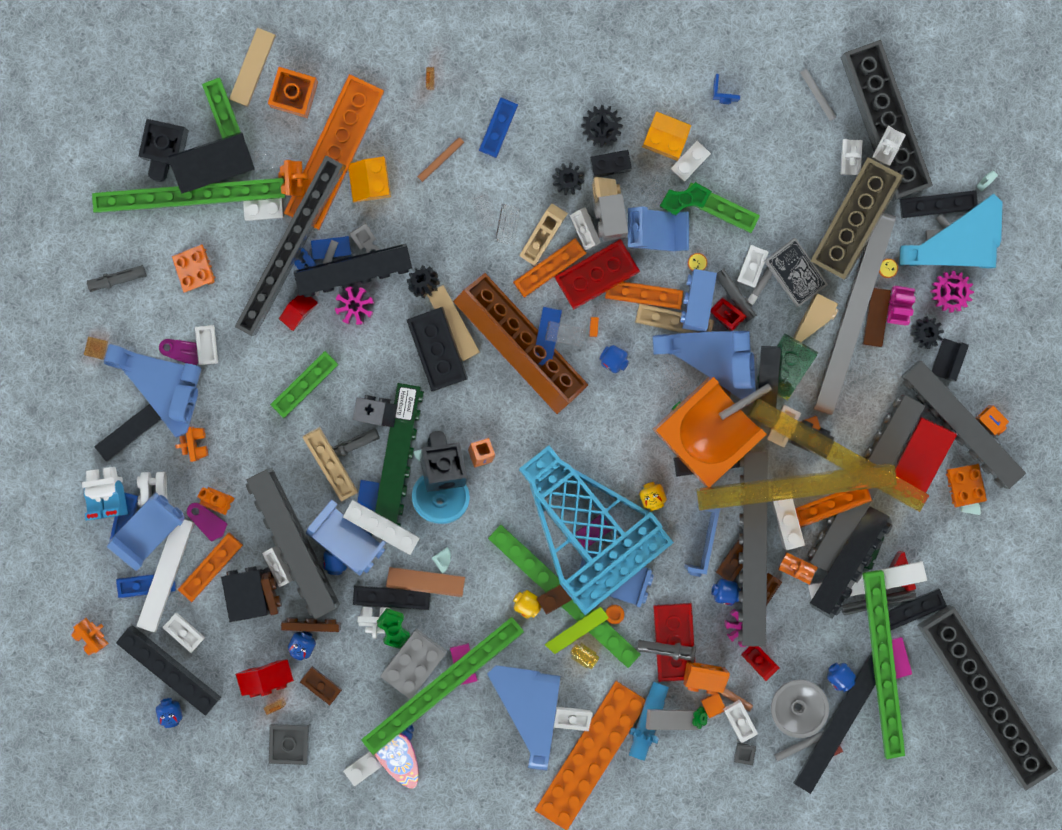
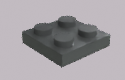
(288, 744)

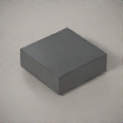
(744, 754)

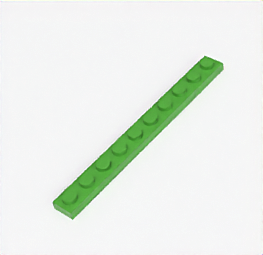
(172, 197)
(547, 580)
(883, 664)
(442, 686)

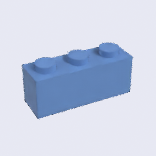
(698, 300)

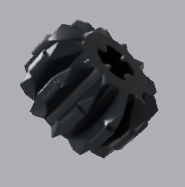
(567, 172)
(423, 281)
(933, 330)

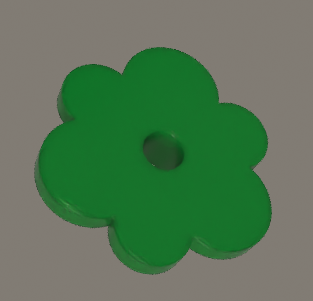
(700, 717)

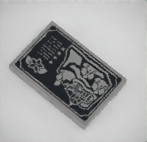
(795, 272)

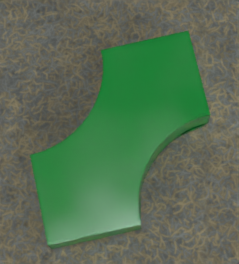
(678, 200)
(391, 623)

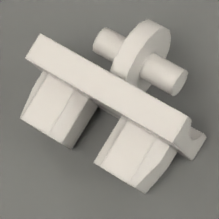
(888, 146)
(851, 157)
(366, 619)

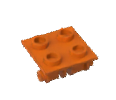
(193, 268)
(966, 485)

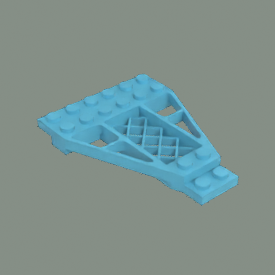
(617, 561)

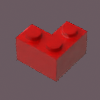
(265, 678)

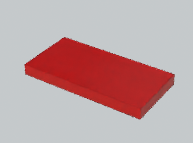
(597, 274)
(924, 454)
(673, 626)

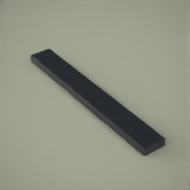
(837, 728)

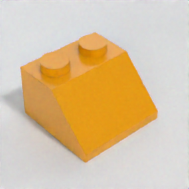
(667, 136)
(369, 179)

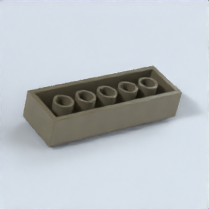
(857, 218)

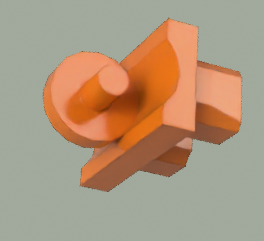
(293, 178)
(195, 452)
(215, 500)
(797, 568)
(91, 635)

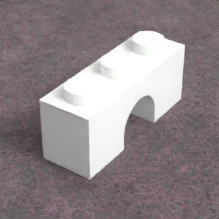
(788, 524)

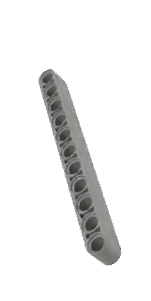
(854, 315)

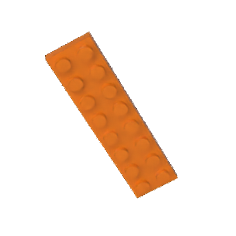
(341, 135)
(591, 755)

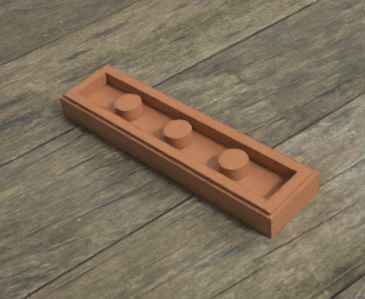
(425, 582)

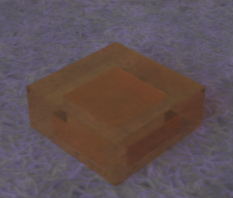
(430, 78)
(95, 348)
(274, 706)

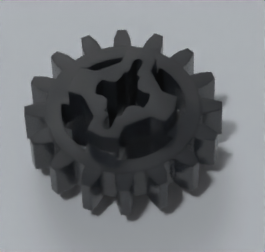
(593, 126)

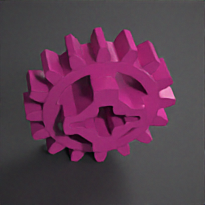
(946, 286)

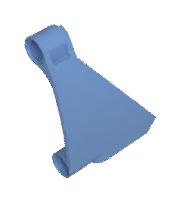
(715, 354)
(164, 384)
(531, 705)

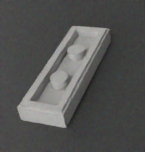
(670, 719)

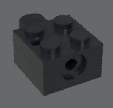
(158, 143)
(441, 462)

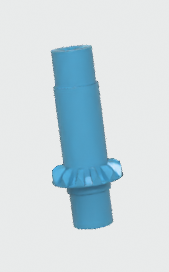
(643, 737)

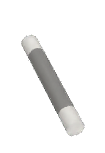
(760, 286)

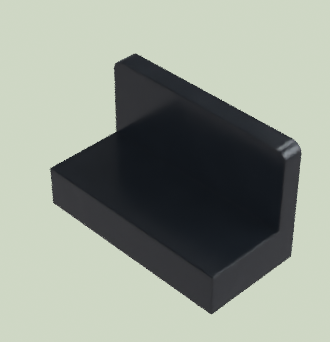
(949, 359)

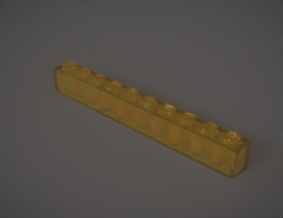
(830, 451)
(796, 486)

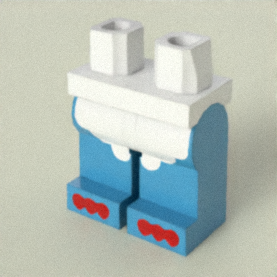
(104, 496)

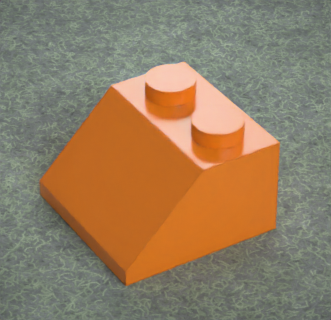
(705, 677)

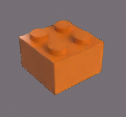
(293, 92)

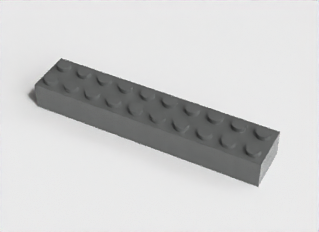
(987, 697)

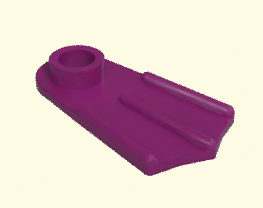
(180, 350)
(207, 522)

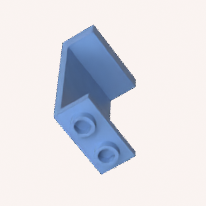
(657, 230)
(145, 530)
(345, 539)
(703, 568)
(634, 589)

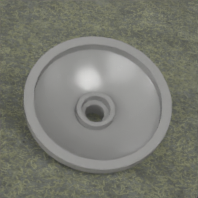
(809, 717)

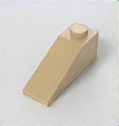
(604, 187)
(543, 234)
(817, 315)

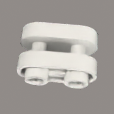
(145, 484)

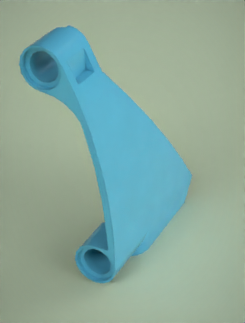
(965, 242)

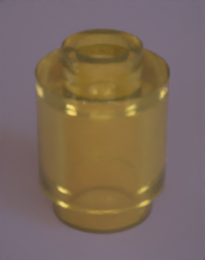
(584, 655)

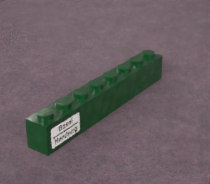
(399, 452)

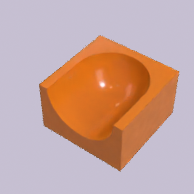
(704, 439)

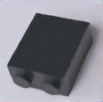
(244, 594)

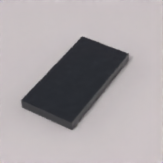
(211, 162)
(437, 349)

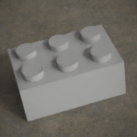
(612, 217)
(413, 663)

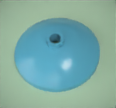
(454, 502)

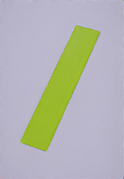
(577, 630)

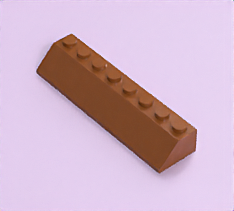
(516, 340)

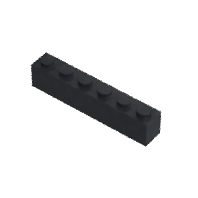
(353, 269)
(851, 562)
(168, 670)

